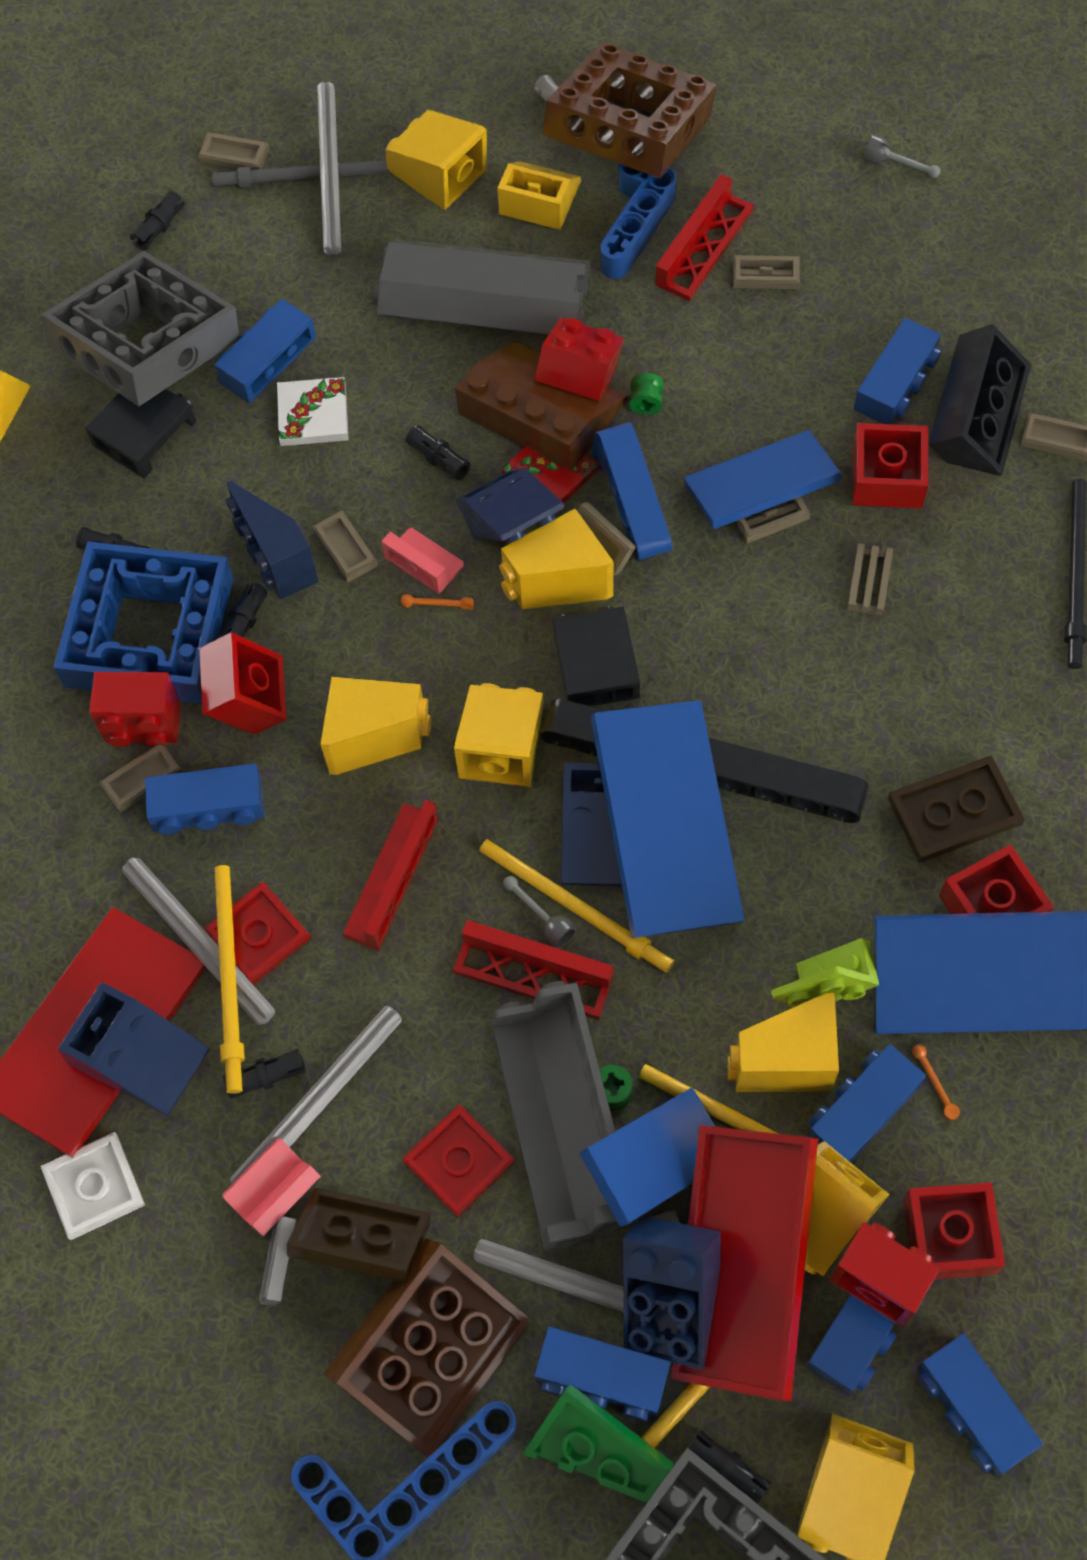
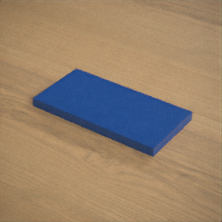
(666, 819)
(980, 972)

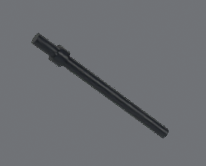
(1075, 631)

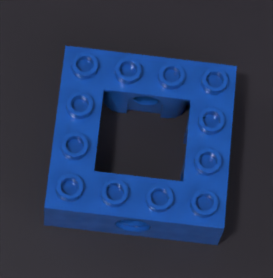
(118, 571)

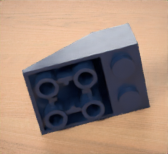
(508, 506)
(272, 542)
(586, 829)
(132, 1049)
(670, 1289)

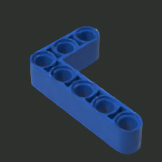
(408, 1491)

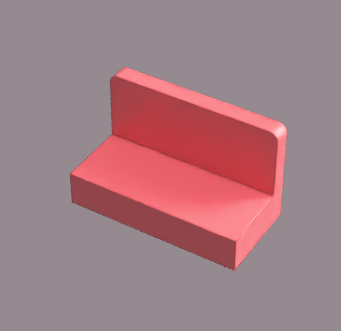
(422, 559)
(270, 1186)

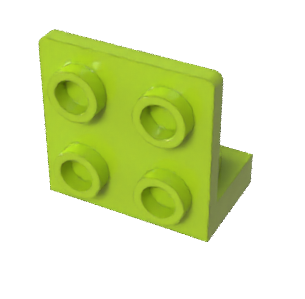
(840, 971)

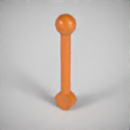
(408, 600)
(950, 1110)

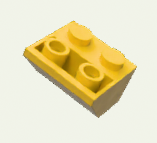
(536, 194)

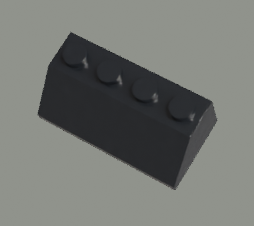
(980, 401)

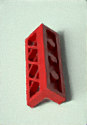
(694, 232)
(391, 875)
(532, 954)

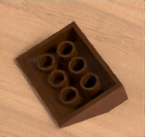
(546, 419)
(428, 1347)

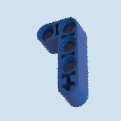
(639, 219)
(632, 489)

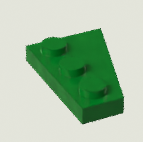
(595, 1443)

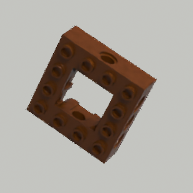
(584, 119)

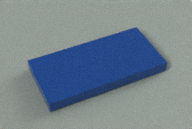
(762, 479)
(648, 1157)

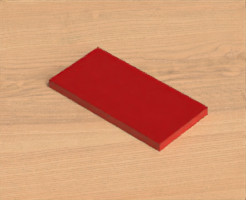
(35, 1080)
(761, 1201)

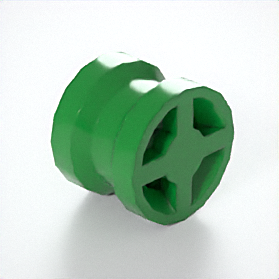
(646, 393)
(616, 1096)

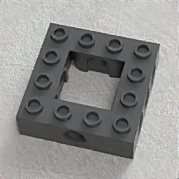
(194, 332)
(703, 1493)

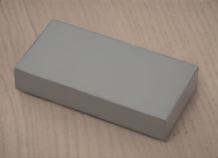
(276, 1262)

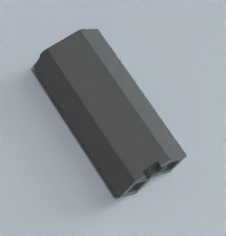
(479, 286)
(556, 1110)

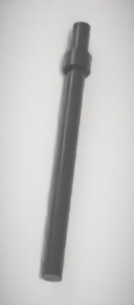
(245, 176)

